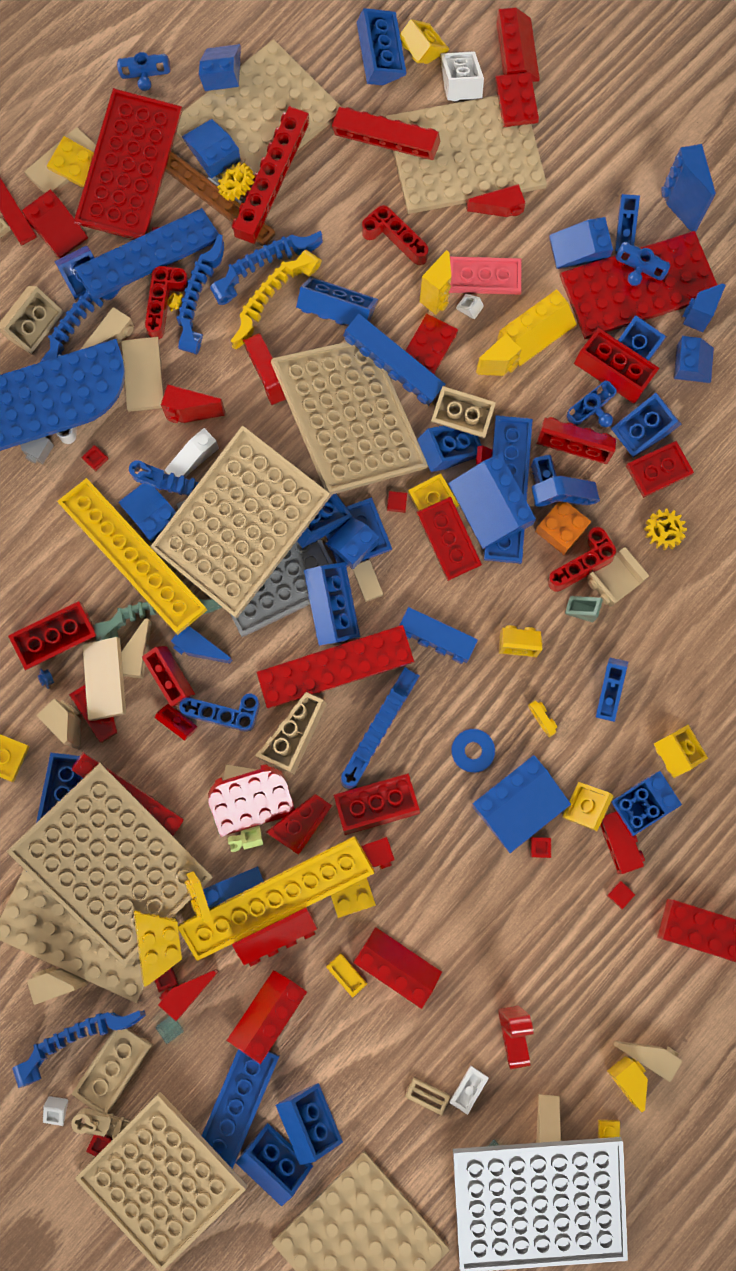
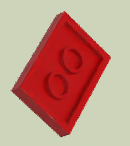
(516, 99)
(431, 342)
(659, 469)

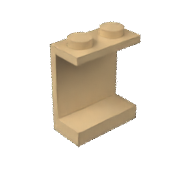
(617, 578)

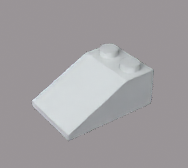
(462, 76)

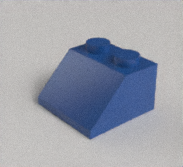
(66, 267)
(702, 308)
(693, 360)
(353, 542)

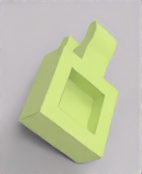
(249, 838)

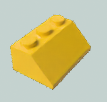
(436, 285)

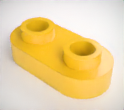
(538, 711)

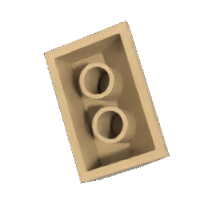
(30, 319)
(463, 412)
(63, 722)
(53, 983)

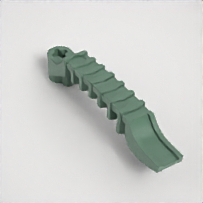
(110, 628)

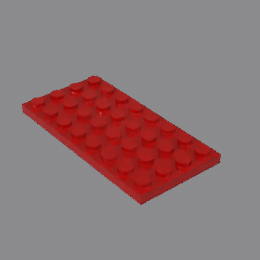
(128, 165)
(607, 300)

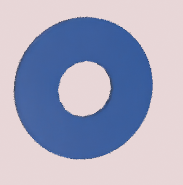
(486, 756)

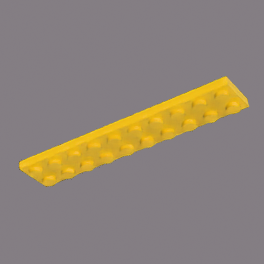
(132, 556)
(277, 898)

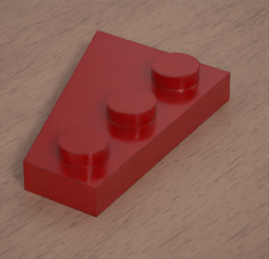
(102, 728)
(300, 824)

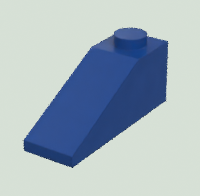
(627, 219)
(197, 646)
(612, 689)
(232, 886)

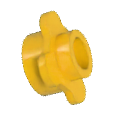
(175, 301)

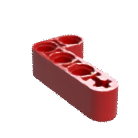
(416, 250)
(155, 303)
(262, 360)
(579, 563)

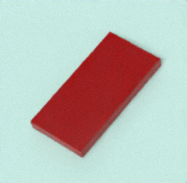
(449, 538)

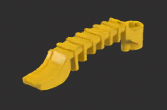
(305, 263)

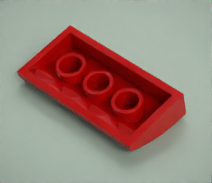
(376, 804)

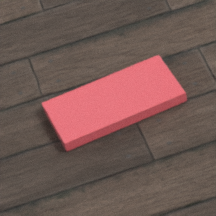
(485, 275)

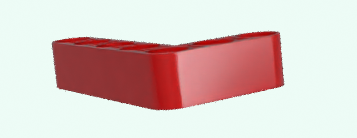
(515, 1026)

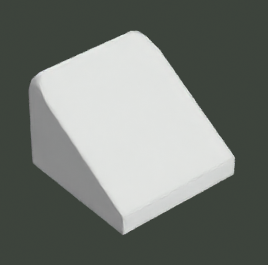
(470, 305)
(55, 1110)

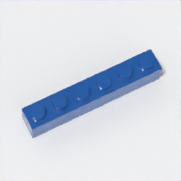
(393, 359)

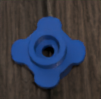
(45, 678)

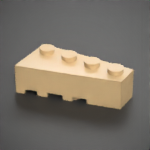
(294, 734)

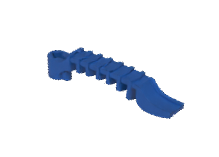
(224, 288)
(71, 317)
(190, 340)
(158, 479)
(378, 729)
(28, 1071)

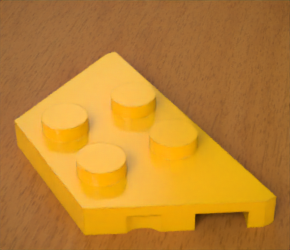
(157, 945)

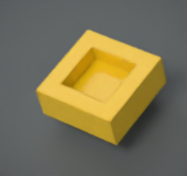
(608, 1128)

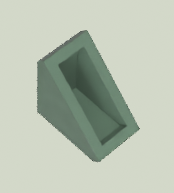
(584, 607)

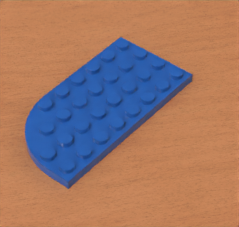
(59, 393)

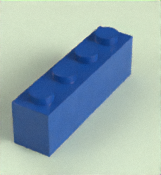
(438, 635)

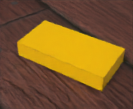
(346, 975)

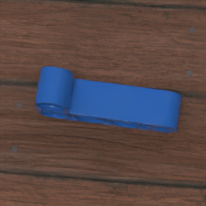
(565, 490)
(218, 711)

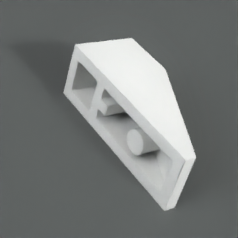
(193, 454)

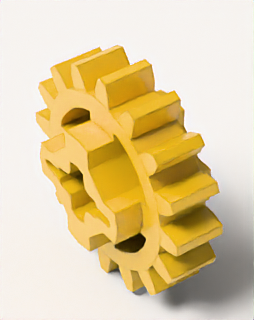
(236, 181)
(672, 531)

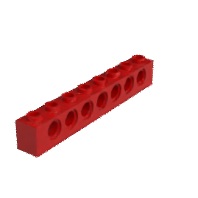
(291, 119)

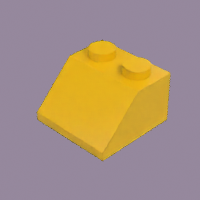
(422, 42)
(499, 358)
(520, 642)
(680, 751)
(631, 1080)

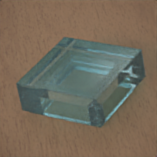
(169, 1029)

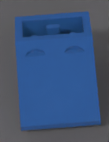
(646, 803)

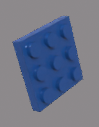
(367, 513)

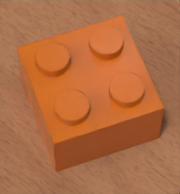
(563, 526)

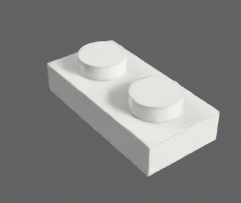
(469, 1089)

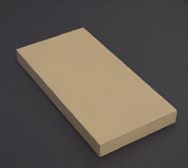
(45, 178)
(142, 374)
(104, 679)
(112, 1070)

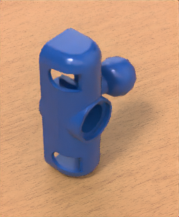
(143, 66)
(635, 261)
(583, 410)

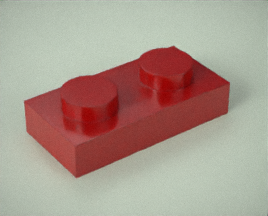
(176, 722)

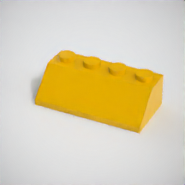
(540, 325)

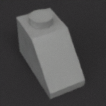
(37, 450)

